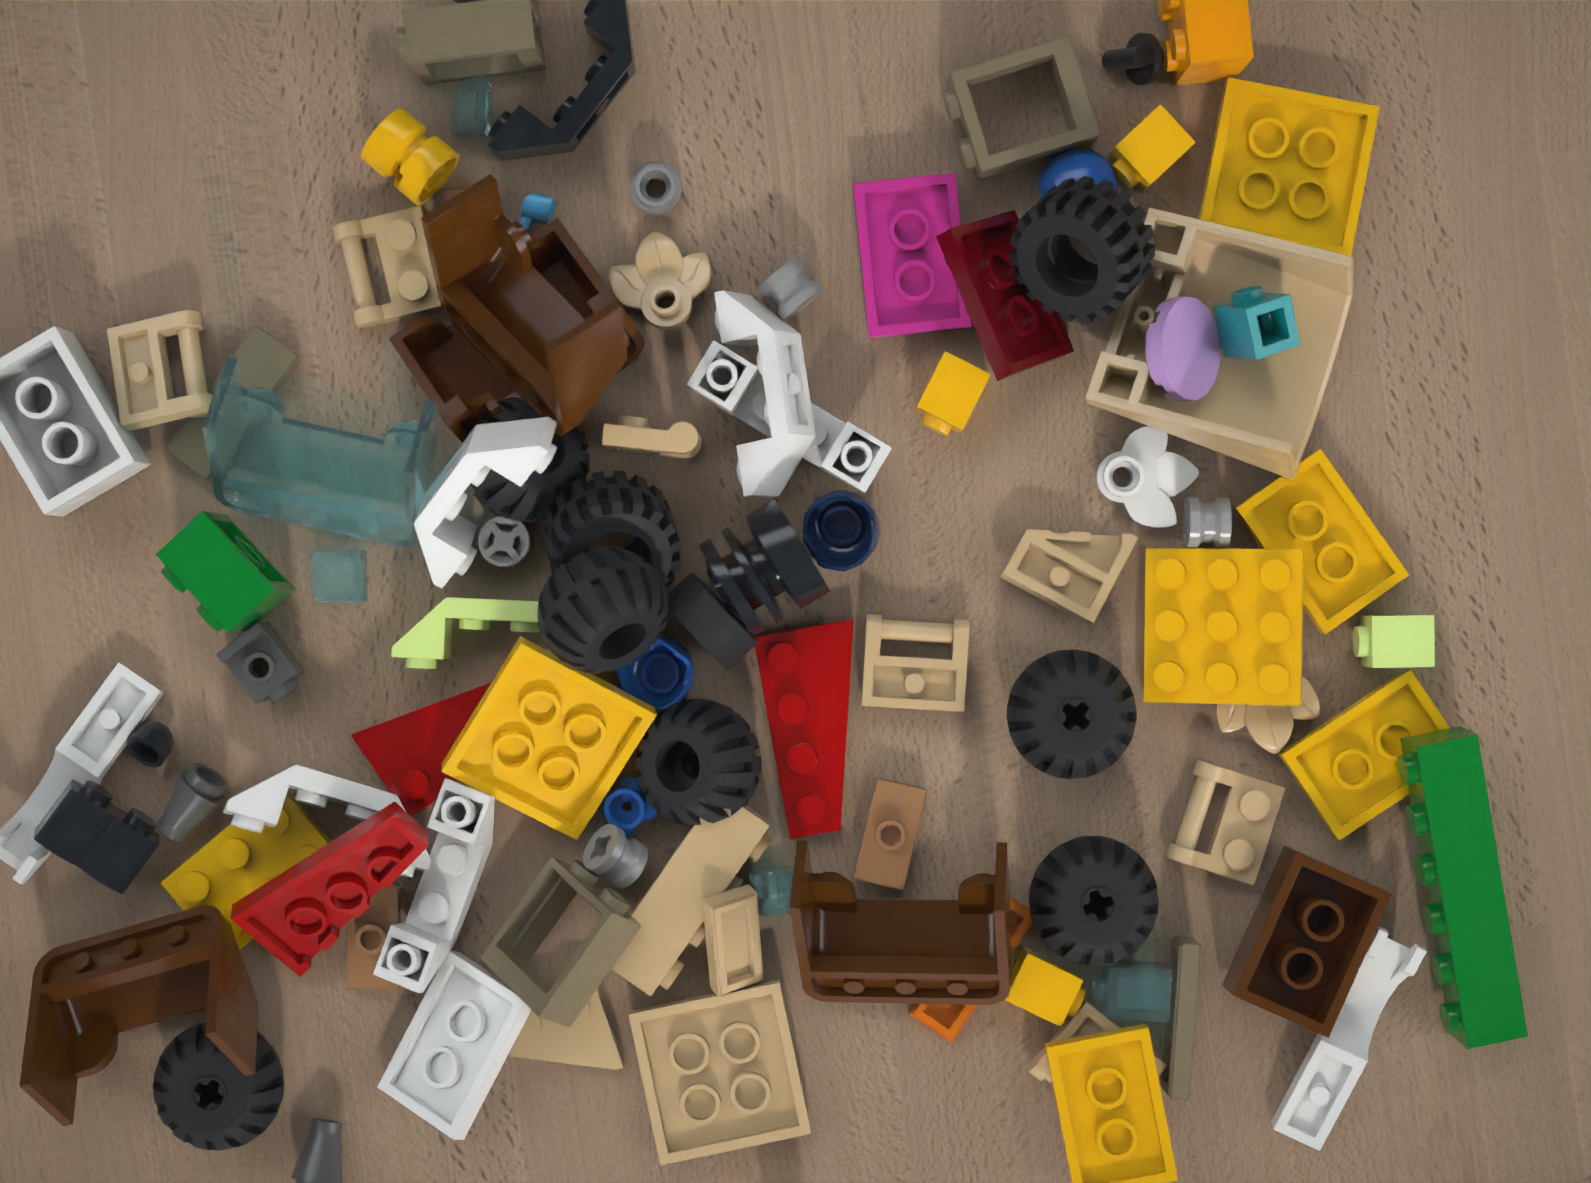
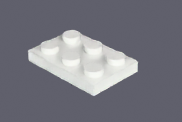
(455, 1045)

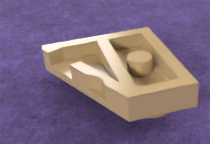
(1069, 568)
(586, 1043)

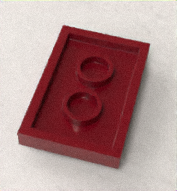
(1008, 323)

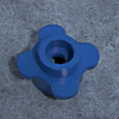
(613, 806)

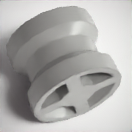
(790, 288)
(1207, 522)
(494, 539)
(615, 856)

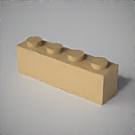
(673, 904)

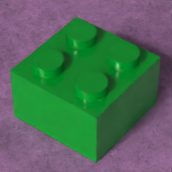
(223, 573)

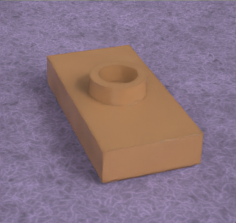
(889, 833)
(366, 939)

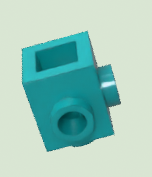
(1256, 324)

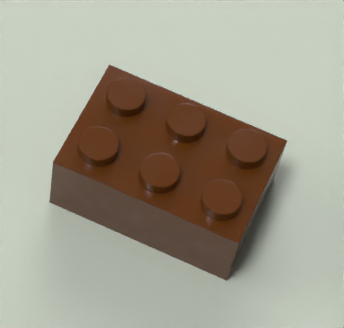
(1306, 941)

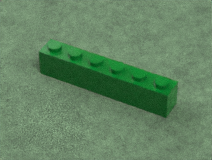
(1462, 887)

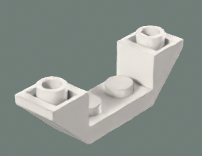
(739, 390)
(507, 448)
(769, 463)
(264, 801)
(446, 889)

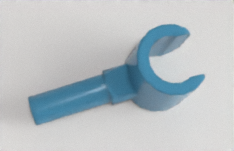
(536, 208)

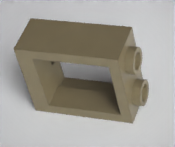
(472, 40)
(1070, 91)
(532, 921)

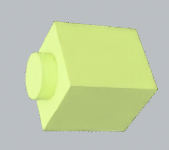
(1395, 641)

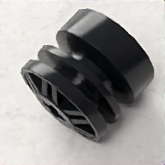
(763, 568)

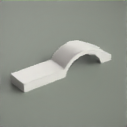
(81, 755)
(1337, 1061)

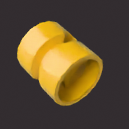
(404, 151)

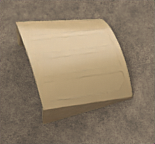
(1256, 407)

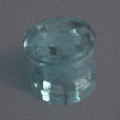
(773, 889)

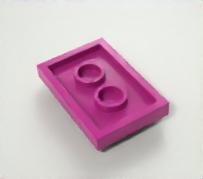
(901, 260)

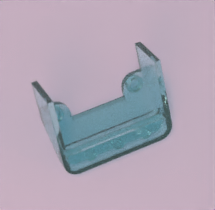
(314, 471)

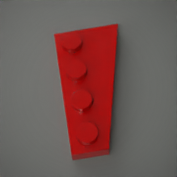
(807, 706)
(412, 747)
(320, 894)

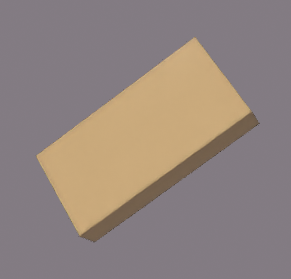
(733, 939)

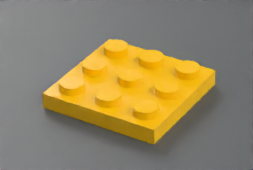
(1289, 164)
(1223, 626)
(548, 739)

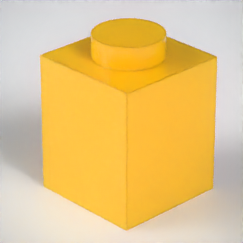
(1150, 150)
(951, 394)
(1045, 987)

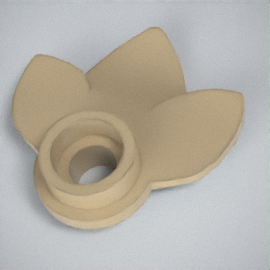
(659, 274)
(1268, 724)

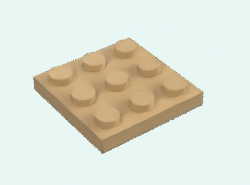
(719, 1072)

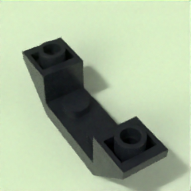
(526, 136)

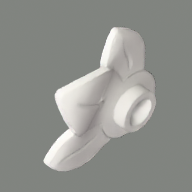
(1153, 477)

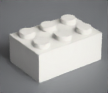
(63, 424)

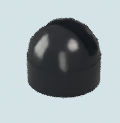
(151, 744)

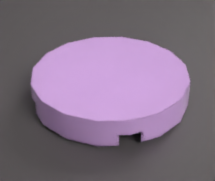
(1183, 349)

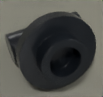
(1140, 59)

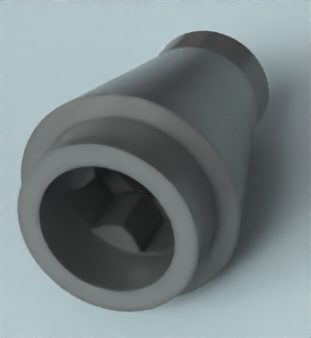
(192, 800)
(321, 1154)

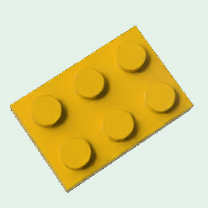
(1343, 550)
(1352, 758)
(244, 861)
(1111, 1107)

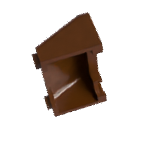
(460, 377)

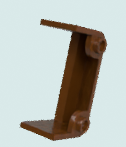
(515, 314)
(902, 947)
(127, 981)

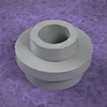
(655, 172)

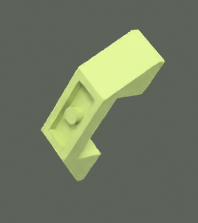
(433, 634)

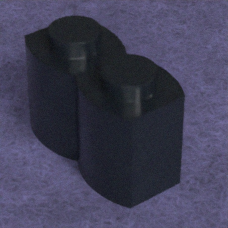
(97, 835)

